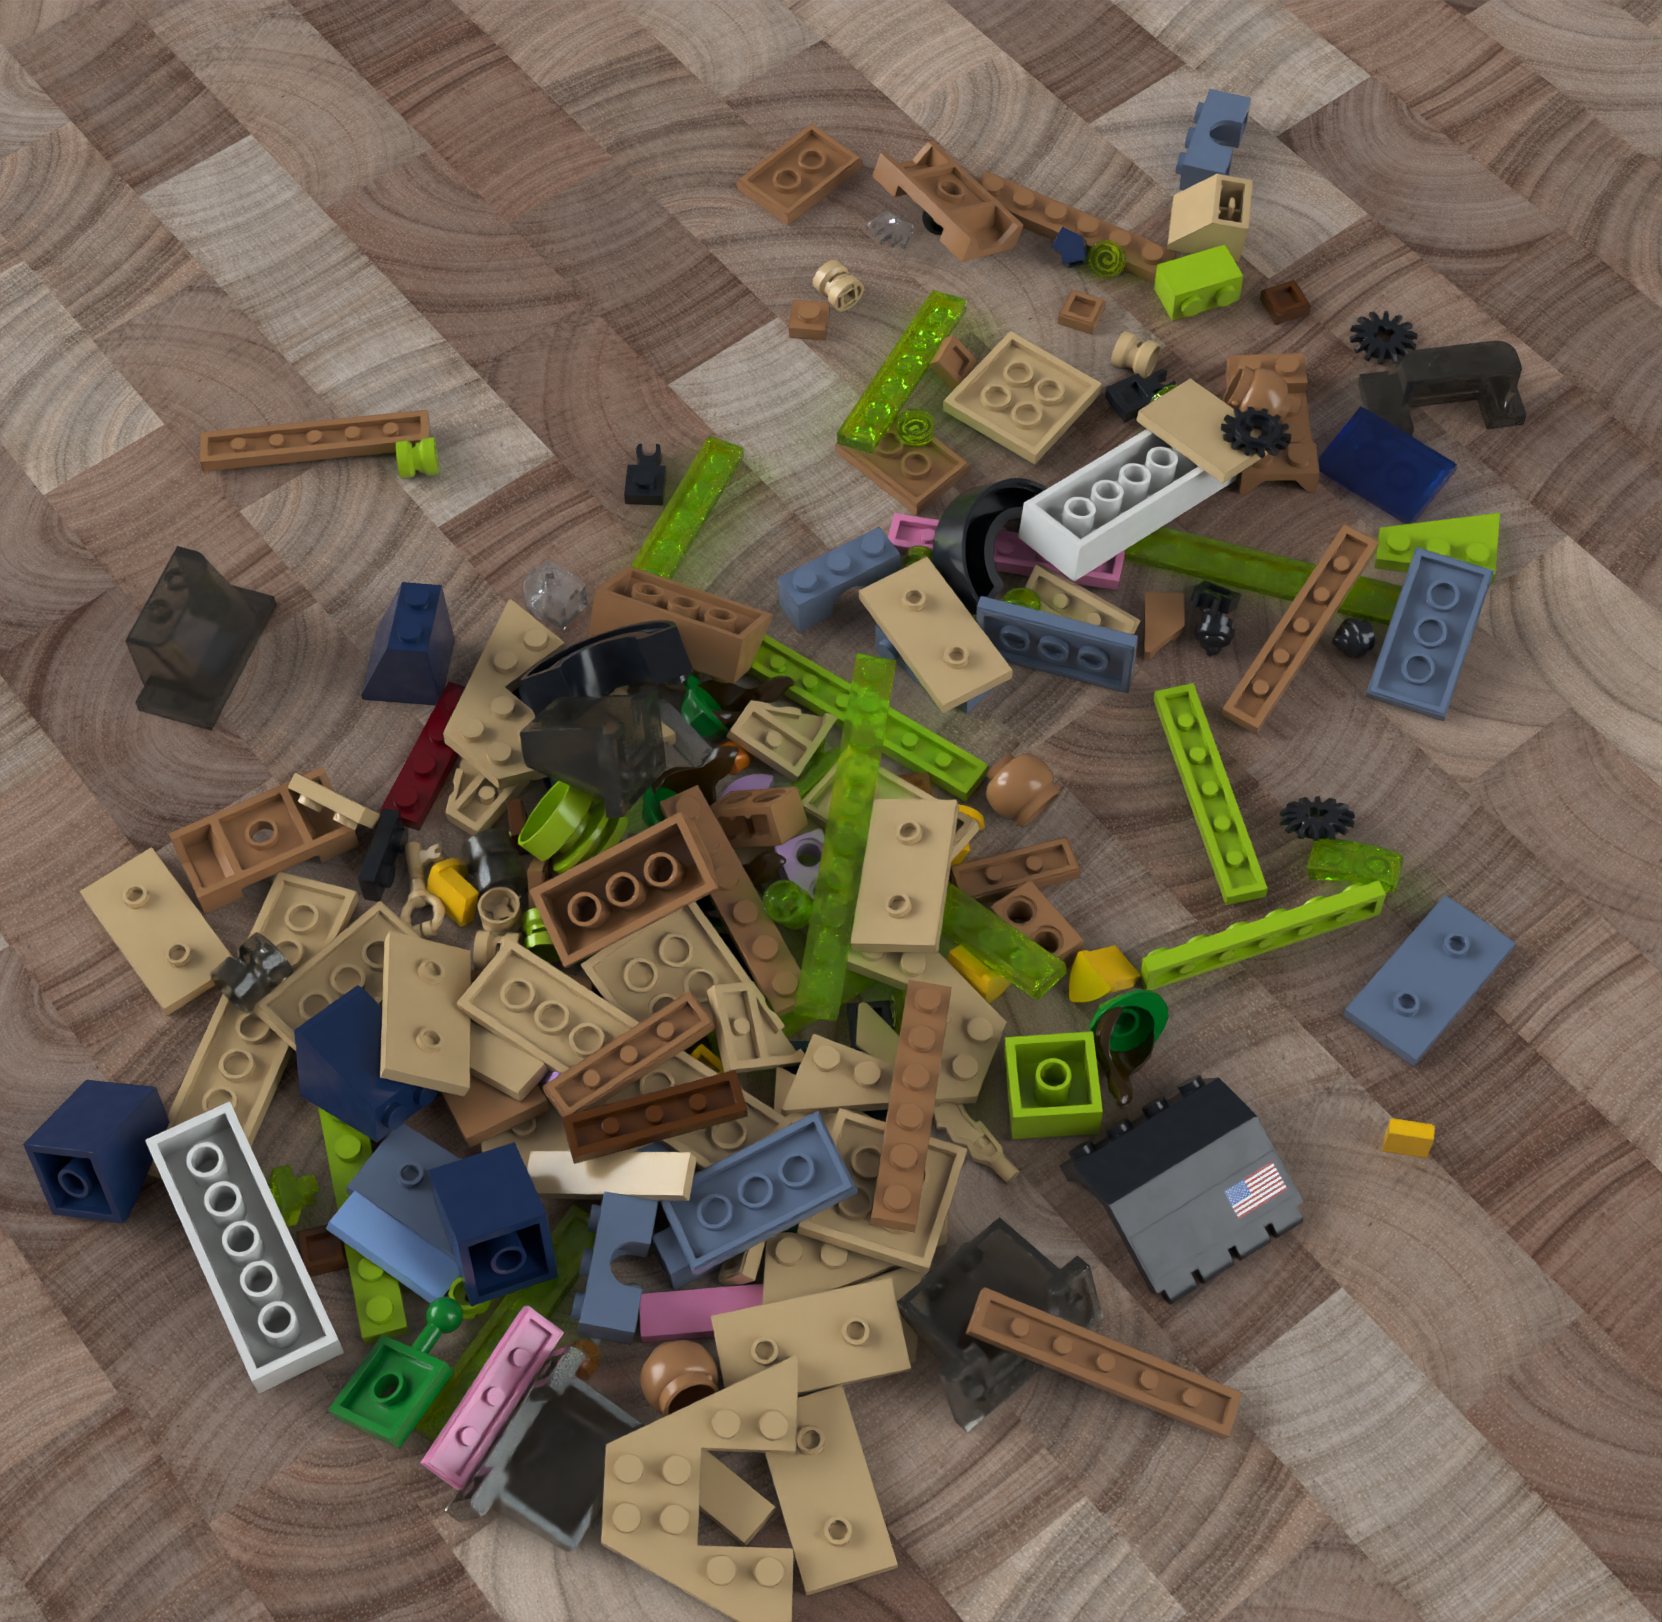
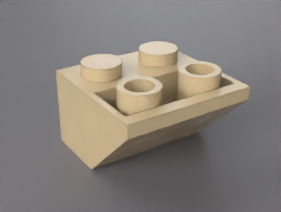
(1211, 215)

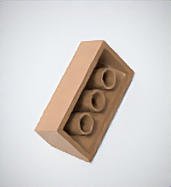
(715, 630)
(625, 888)

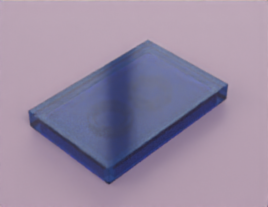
(1386, 466)

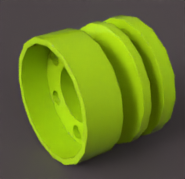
(568, 826)

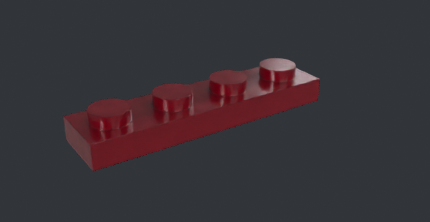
(426, 765)

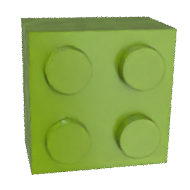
(1052, 1085)

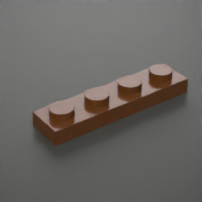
(654, 1116)

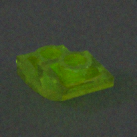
(1354, 862)

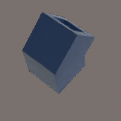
(1071, 247)

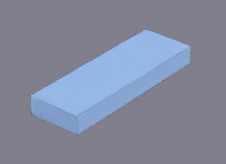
(394, 1248)

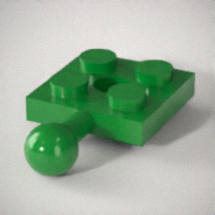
(409, 1368)

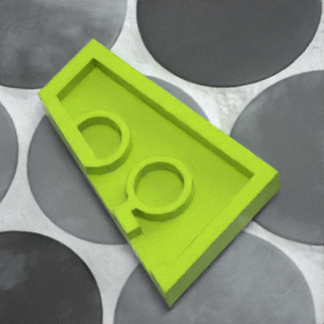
(1462, 538)

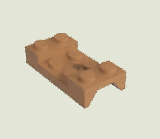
(970, 215)
(1300, 458)
(225, 859)

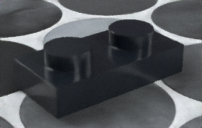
(379, 866)

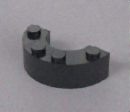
(967, 536)
(608, 661)

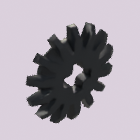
(1378, 348)
(1272, 433)
(1335, 819)

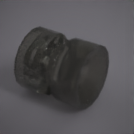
(494, 862)
(255, 969)

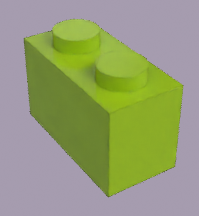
(1198, 282)

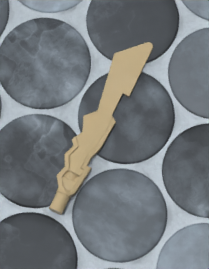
(881, 1041)

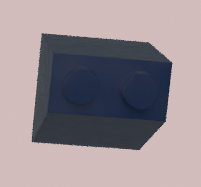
(411, 648)
(341, 1068)
(95, 1149)
(494, 1223)

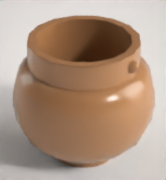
(1259, 390)
(1021, 788)
(678, 1376)

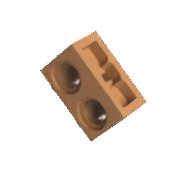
(760, 816)
(1043, 922)

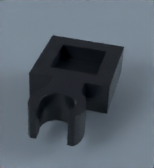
(1134, 393)
(647, 480)
(1214, 599)

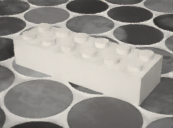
(1113, 503)
(244, 1247)

